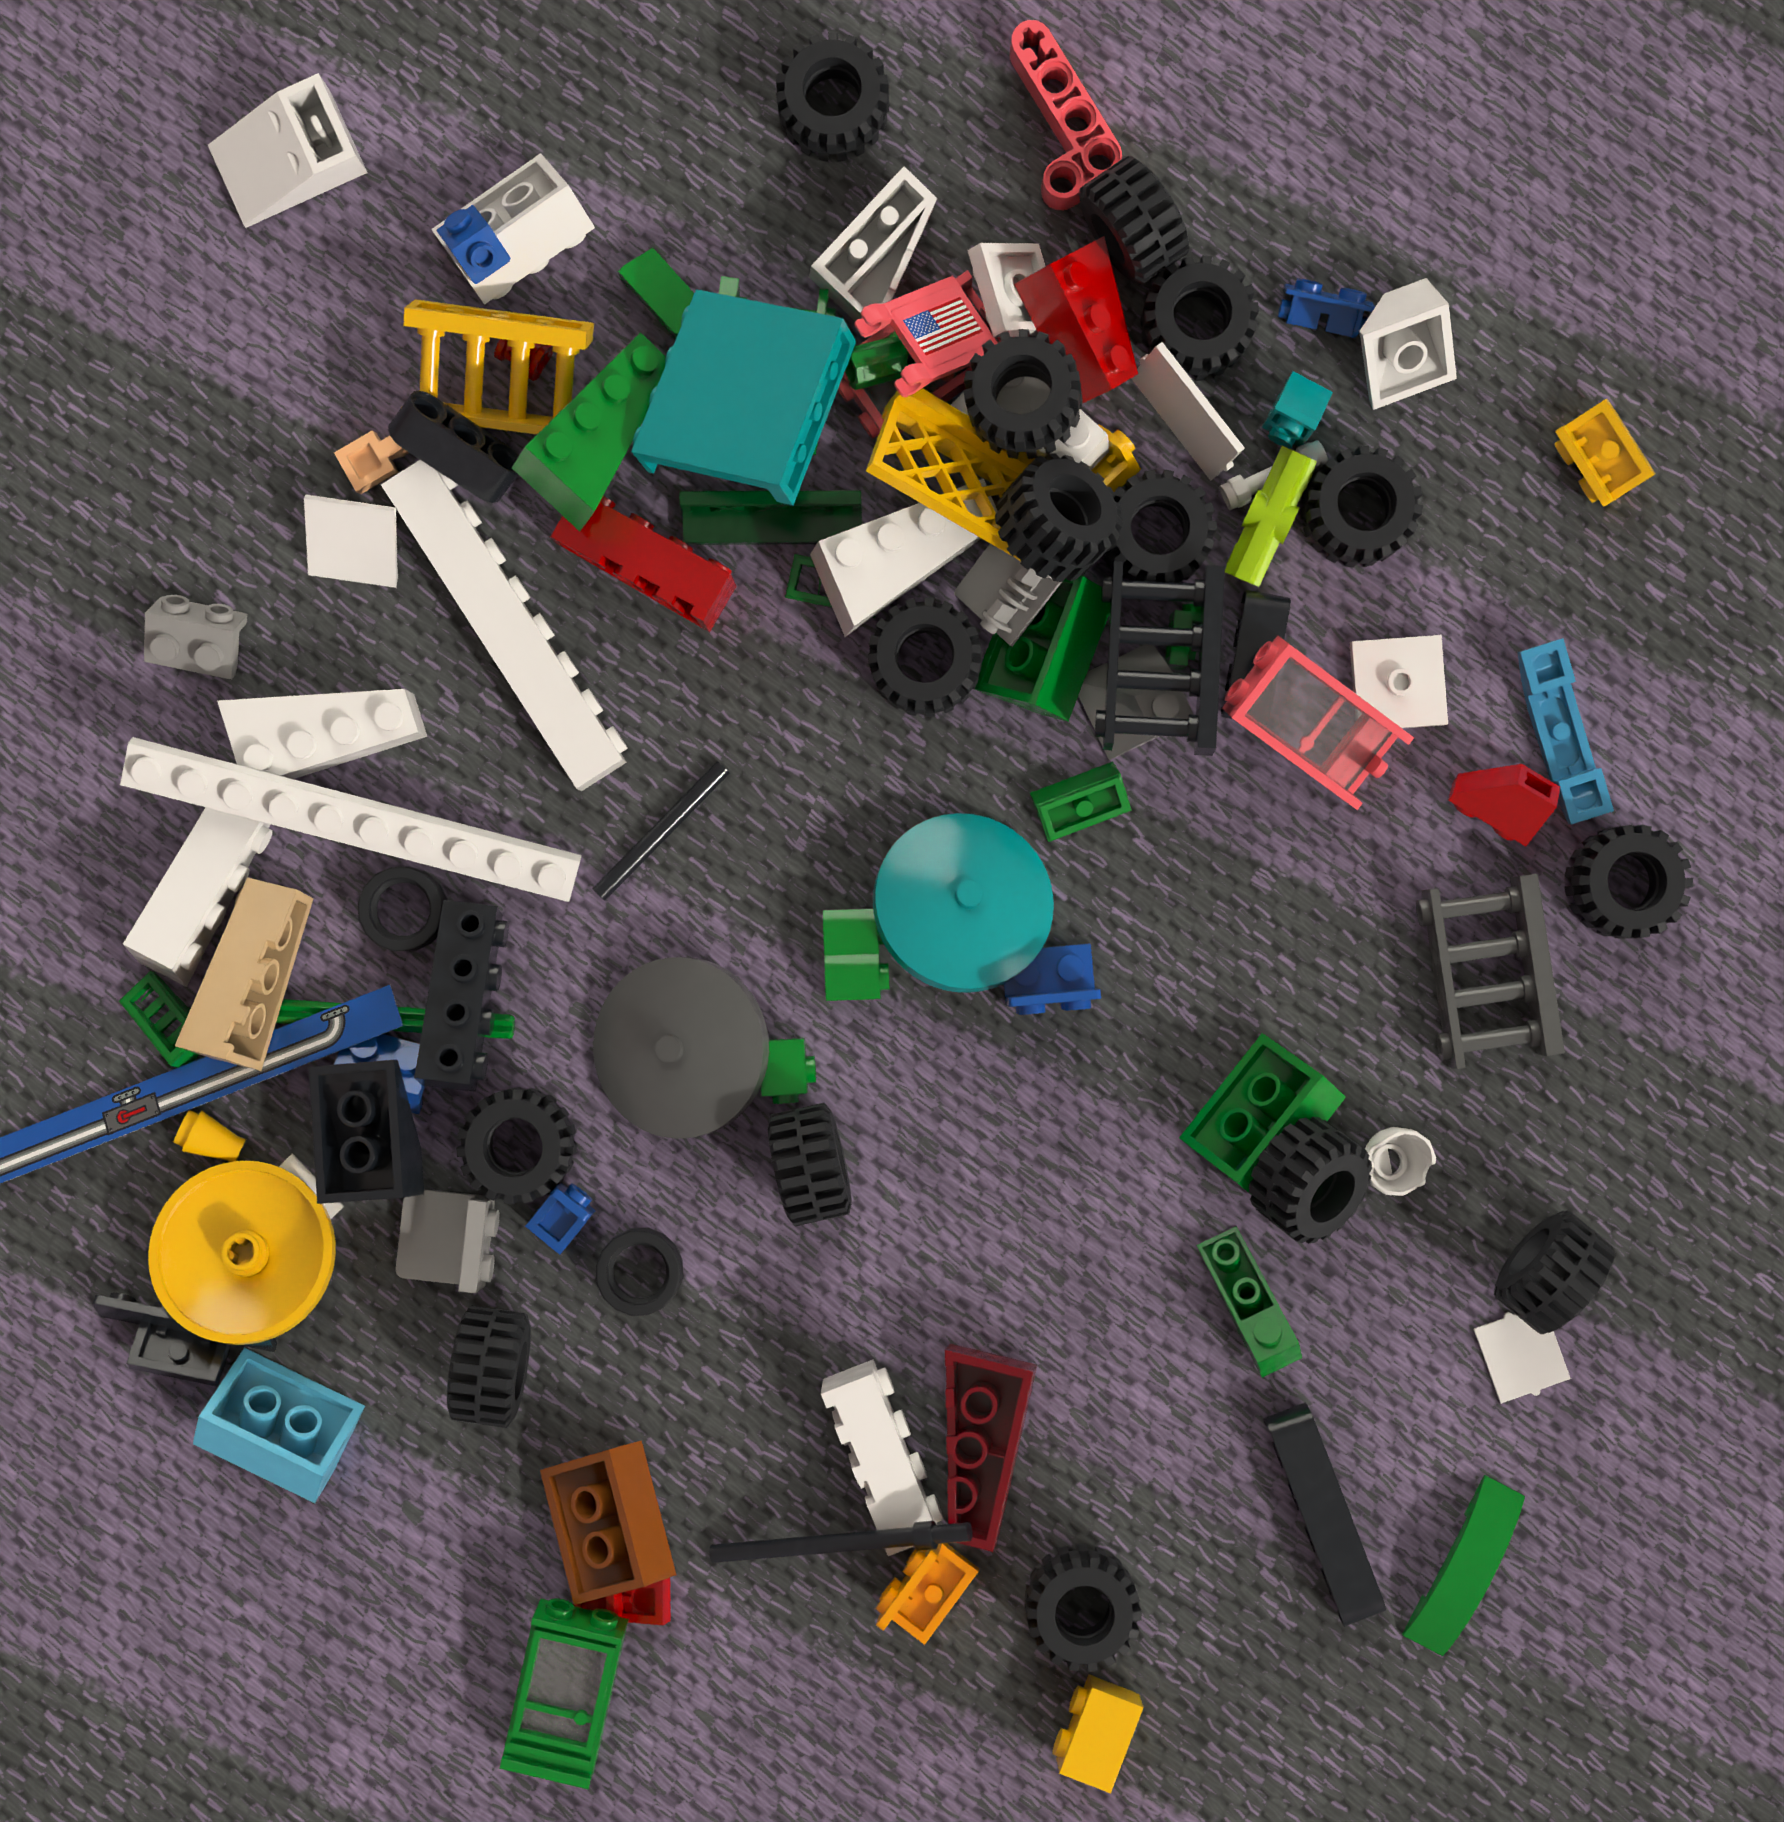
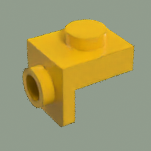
(1119, 462)

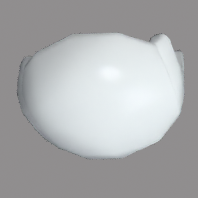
(1415, 1159)

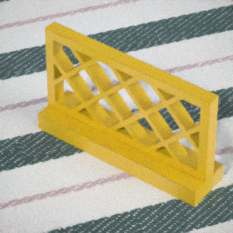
(950, 432)

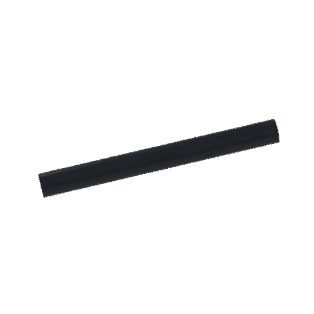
(661, 830)

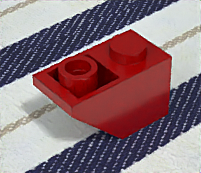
(1507, 798)

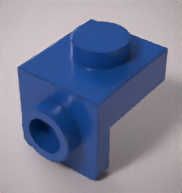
(473, 243)
(561, 1216)

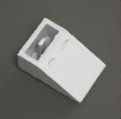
(286, 151)

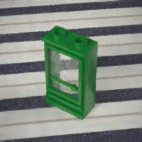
(564, 1692)

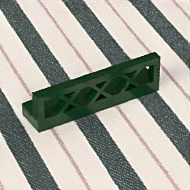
(761, 520)

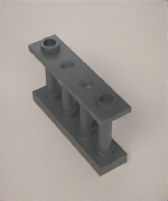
(1527, 943)

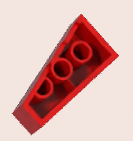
(650, 563)

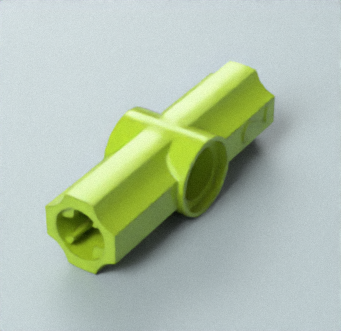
(1270, 516)

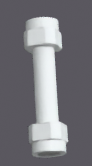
(1238, 491)

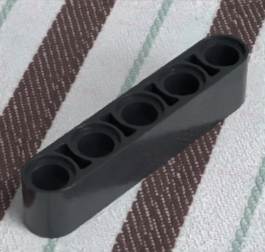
(1325, 1514)

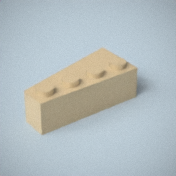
(247, 976)

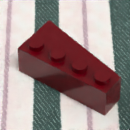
(988, 1418)

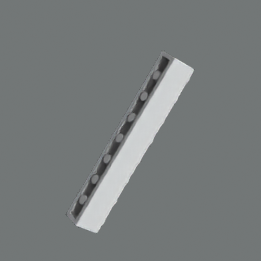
(505, 624)

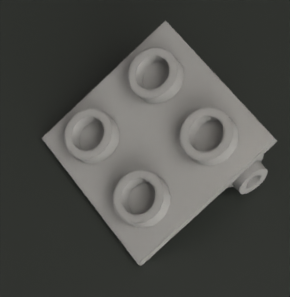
(1004, 593)

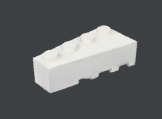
(318, 730)

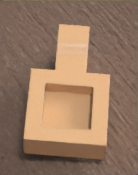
(369, 460)

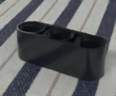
(454, 446)
(1262, 621)

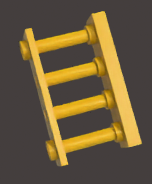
(521, 333)

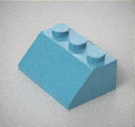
(277, 1424)

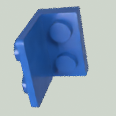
(1054, 976)

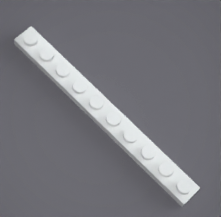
(349, 819)

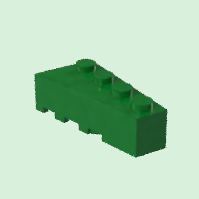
(589, 437)

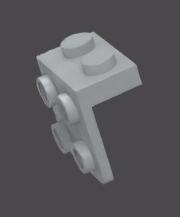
(447, 1239)

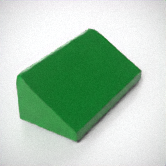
(658, 288)
(1081, 801)

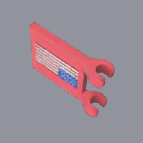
(936, 329)

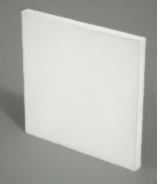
(351, 540)

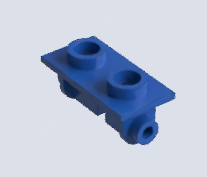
(1310, 301)

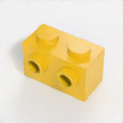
(1097, 1733)

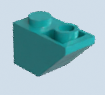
(1296, 411)

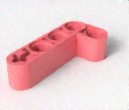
(1058, 108)

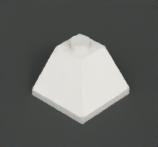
(1407, 344)

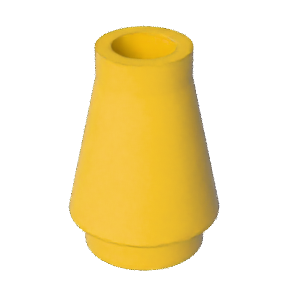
(207, 1137)

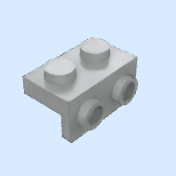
(193, 636)

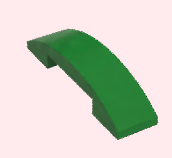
(1467, 1568)

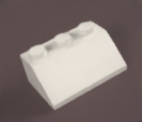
(532, 218)

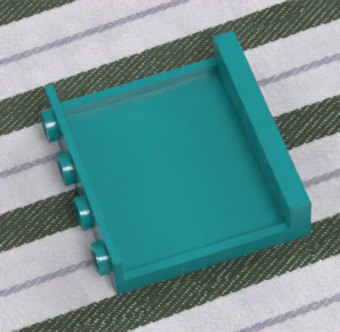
(745, 392)

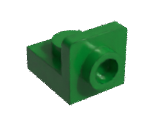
(1178, 656)

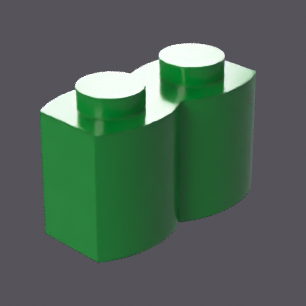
(853, 956)

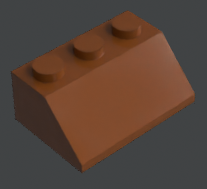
(608, 1523)

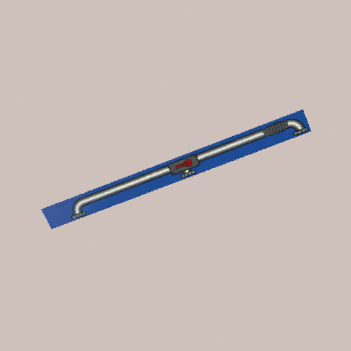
(195, 1085)

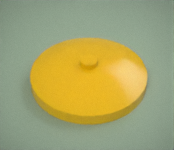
(241, 1252)

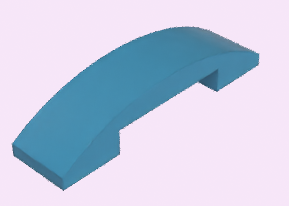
(1560, 731)

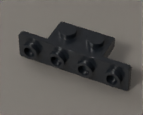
(165, 1345)

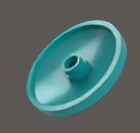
(963, 902)

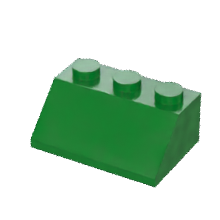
(1051, 655)
(1254, 1105)

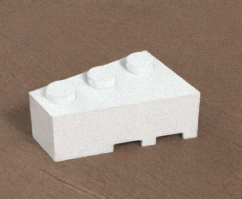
(876, 247)

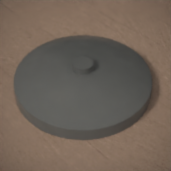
(680, 1047)

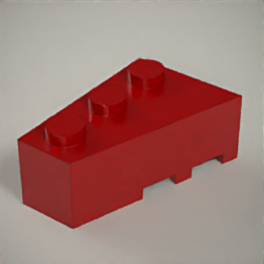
(1081, 308)

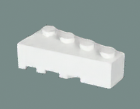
(887, 558)
(196, 893)
(878, 1448)

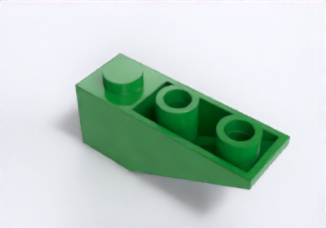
(1250, 1302)

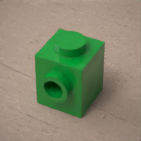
(788, 1071)

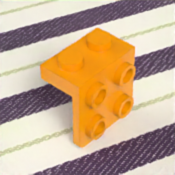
(927, 1592)

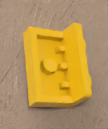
(1603, 454)

